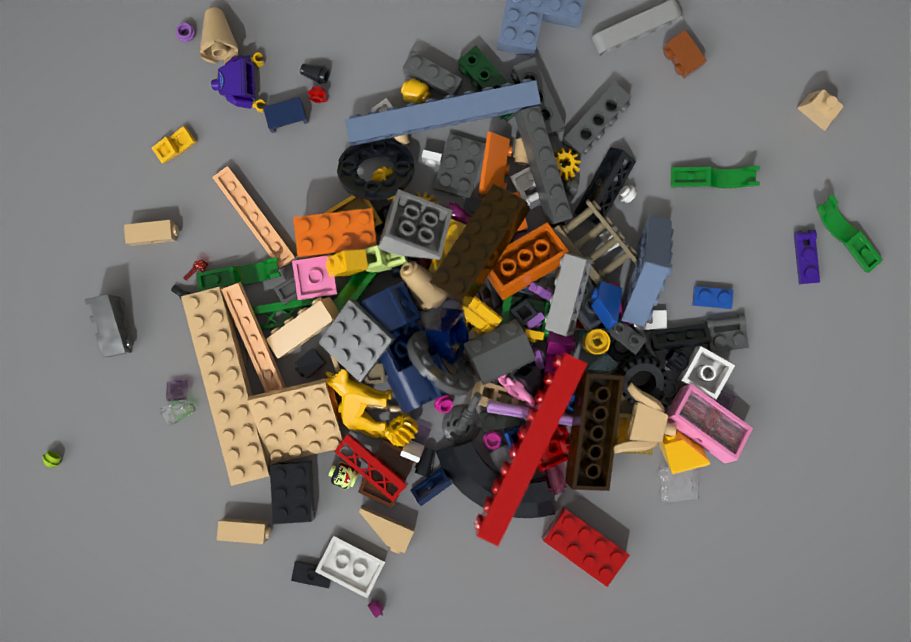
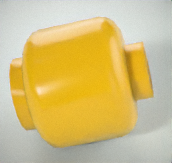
(415, 91)

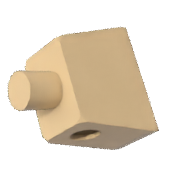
(821, 108)

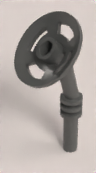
(468, 417)

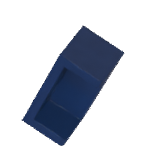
(285, 113)

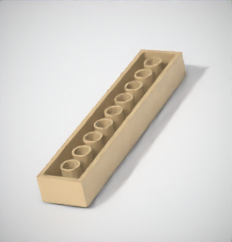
(226, 384)

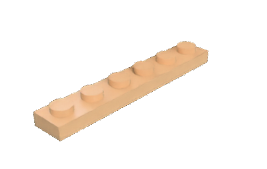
(253, 217)
(253, 337)

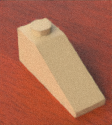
(495, 393)
(392, 532)

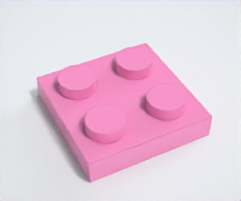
(313, 279)

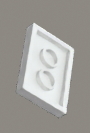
(350, 567)

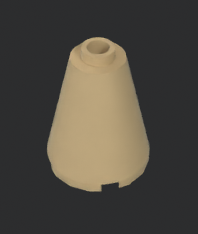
(216, 37)
(422, 292)

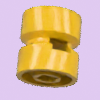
(595, 342)

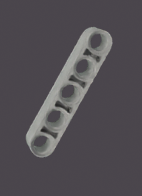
(637, 27)

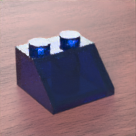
(448, 333)

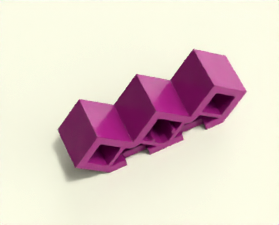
(554, 345)

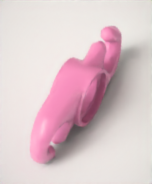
(517, 390)

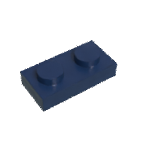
(431, 487)

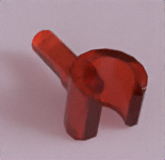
(198, 265)

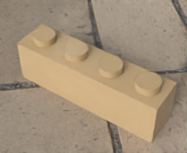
(303, 327)

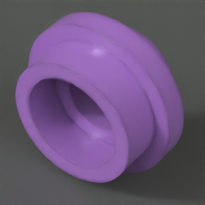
(183, 27)

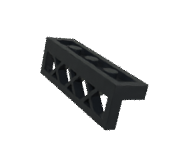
(603, 182)

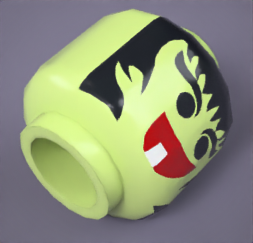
(343, 475)

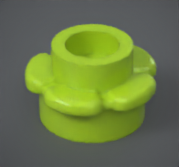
(51, 459)

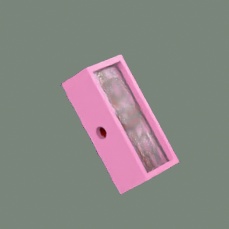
(708, 423)

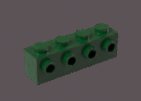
(482, 73)

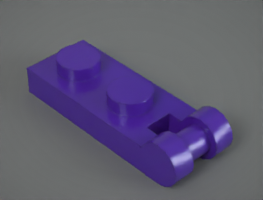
(806, 257)

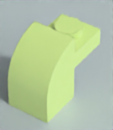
(381, 260)

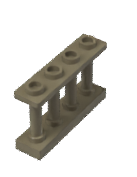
(576, 245)

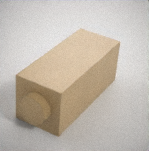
(150, 232)
(243, 531)

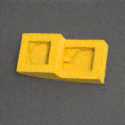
(174, 145)

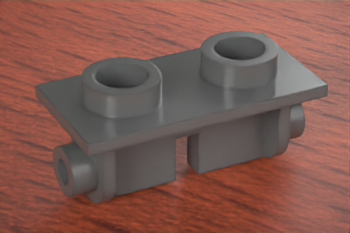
(626, 336)

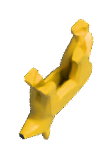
(354, 401)

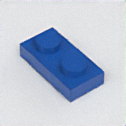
(712, 297)

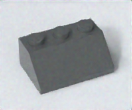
(499, 351)

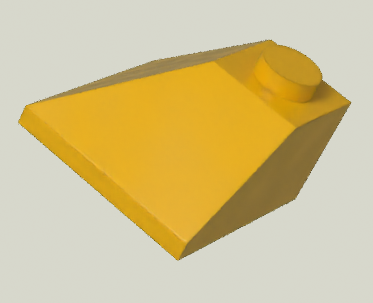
(682, 453)

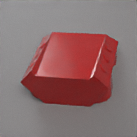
(557, 449)

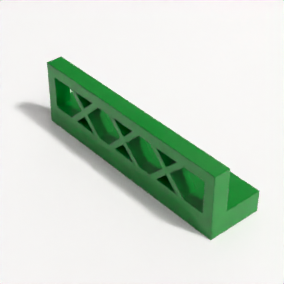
(355, 288)
(277, 307)

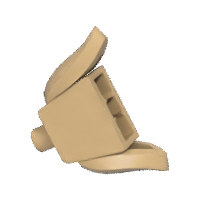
(647, 423)

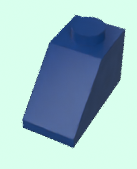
(606, 303)

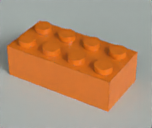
(334, 232)
(527, 261)

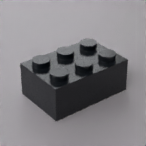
(292, 492)

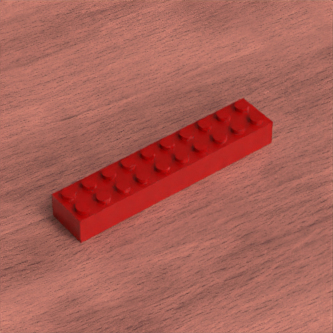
(529, 449)

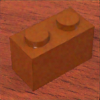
(684, 54)

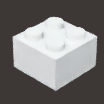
(706, 372)

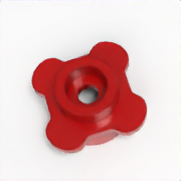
(317, 94)

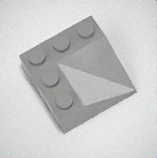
(415, 227)

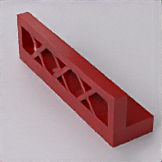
(373, 461)

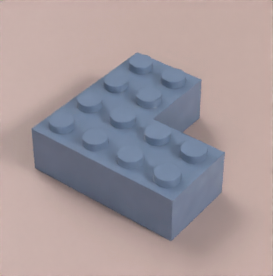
(523, 22)
(649, 272)

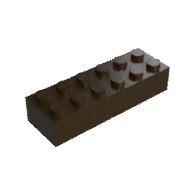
(480, 245)
(594, 430)

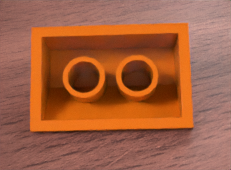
(494, 162)

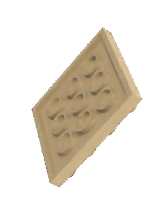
(296, 421)

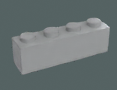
(568, 294)

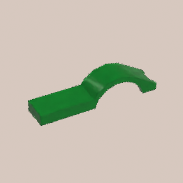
(714, 177)
(848, 235)
(245, 274)

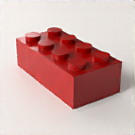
(585, 546)

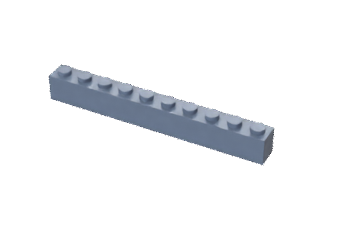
(442, 113)

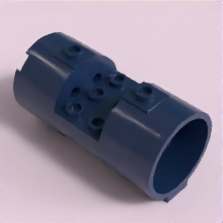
(400, 317)

